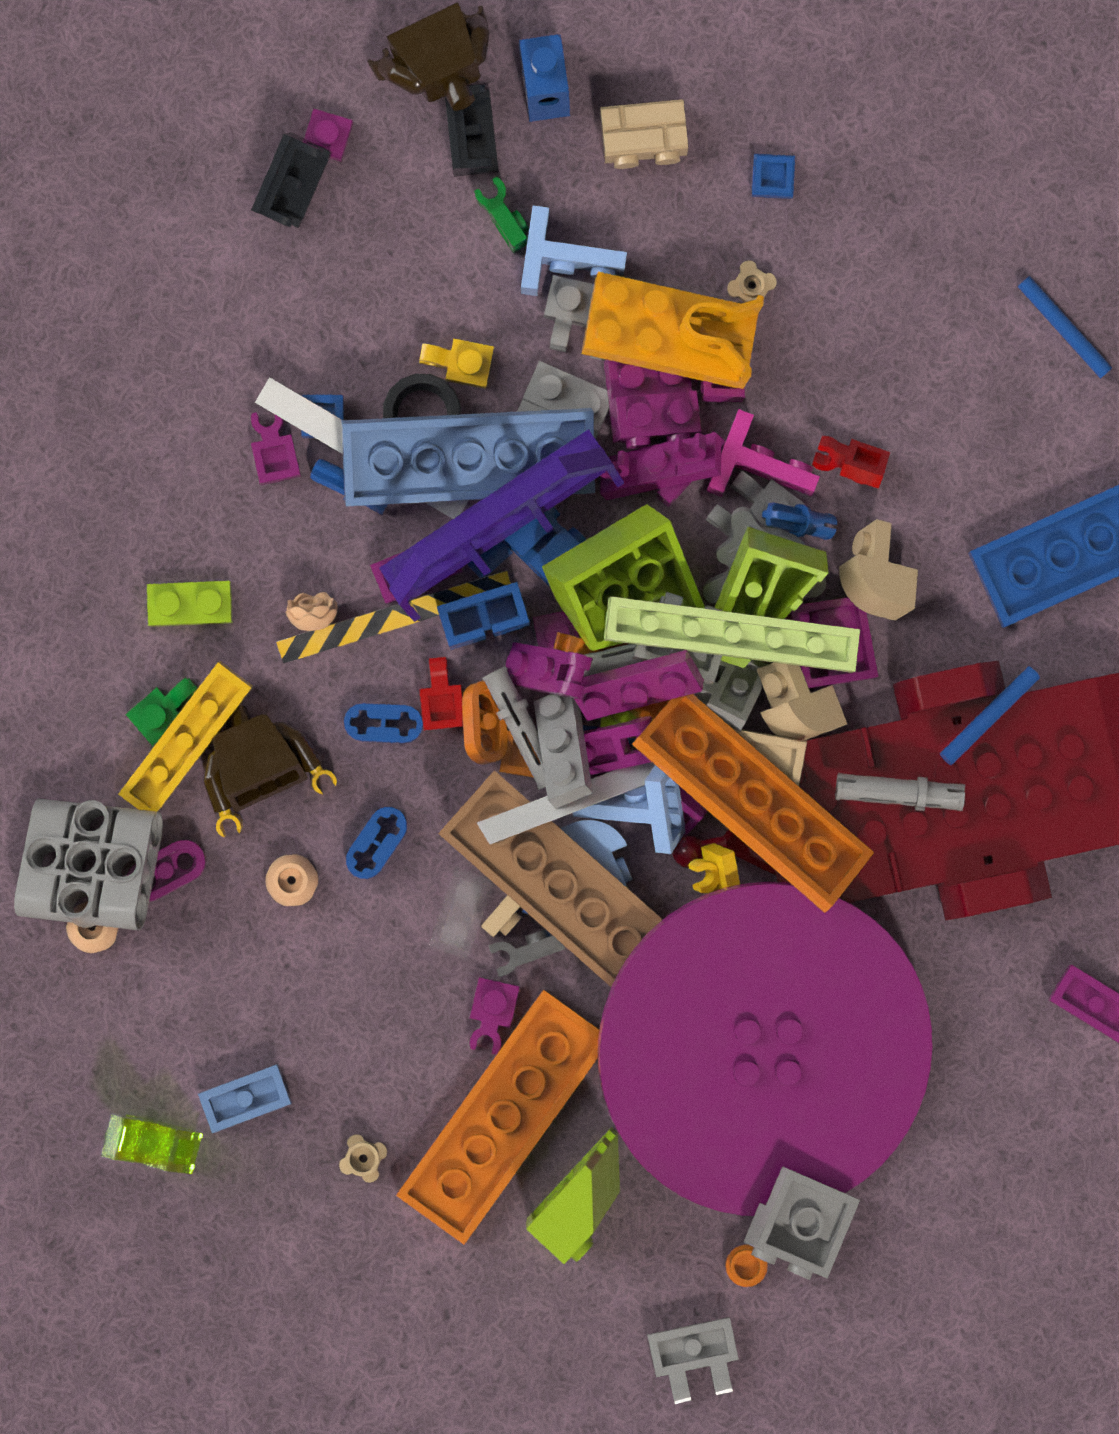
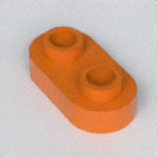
(482, 725)

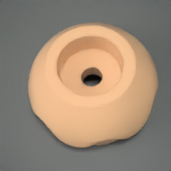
(311, 612)
(301, 870)
(88, 940)

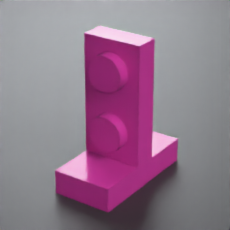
(759, 462)

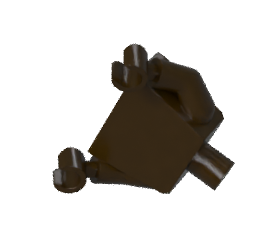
(437, 56)

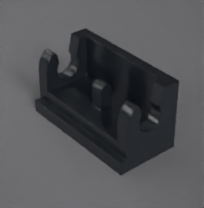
(473, 135)
(291, 180)

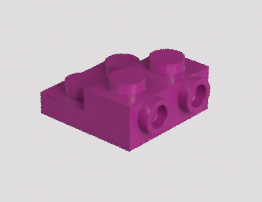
(649, 405)
(845, 614)

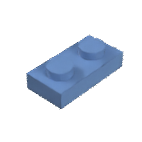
(245, 1098)

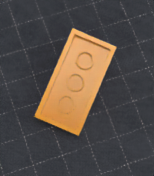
(671, 330)

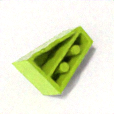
(769, 578)

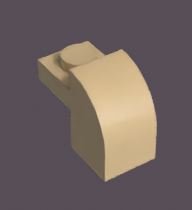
(874, 582)
(795, 710)

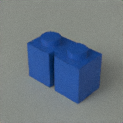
(537, 547)
(495, 609)

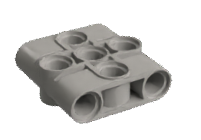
(55, 889)

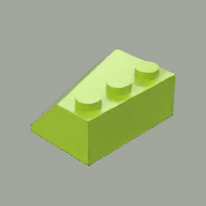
(626, 560)
(579, 1202)

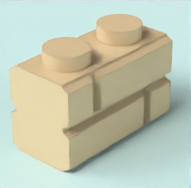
(644, 133)

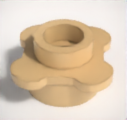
(750, 273)
(374, 1154)

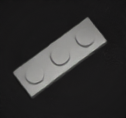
(562, 749)

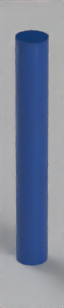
(1065, 327)
(989, 715)

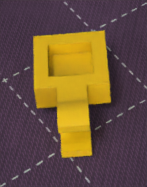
(465, 363)

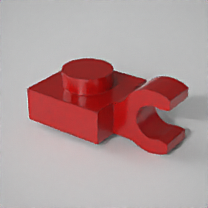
(857, 461)
(441, 703)

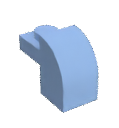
(599, 842)

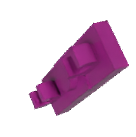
(664, 465)

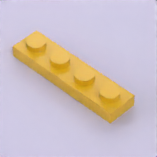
(186, 739)

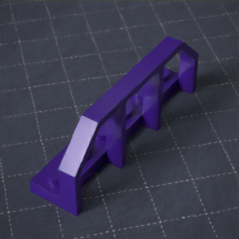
(496, 518)

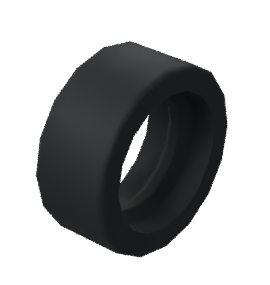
(420, 382)

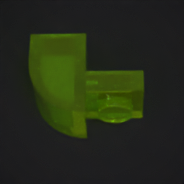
(151, 1143)

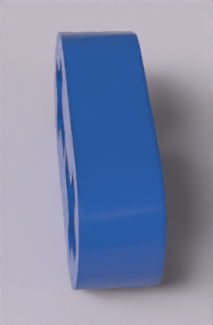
(383, 712)
(368, 837)

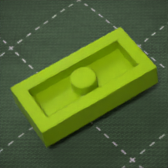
(189, 603)

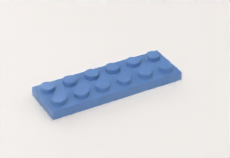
(451, 453)

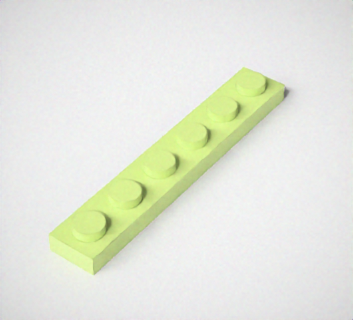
(731, 634)

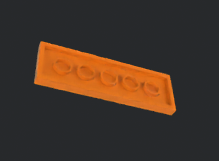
(754, 799)
(502, 1117)

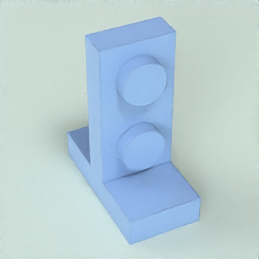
(562, 256)
(652, 804)

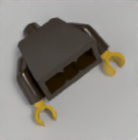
(255, 763)

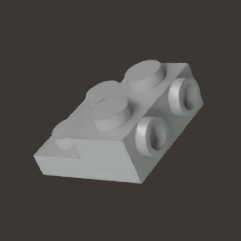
(801, 1224)

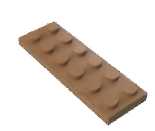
(553, 881)

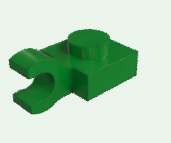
(510, 225)
(158, 711)

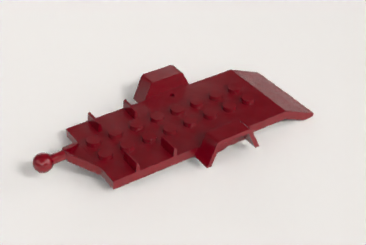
(1033, 790)

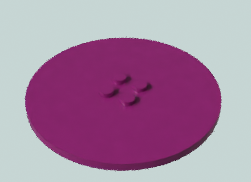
(762, 1044)

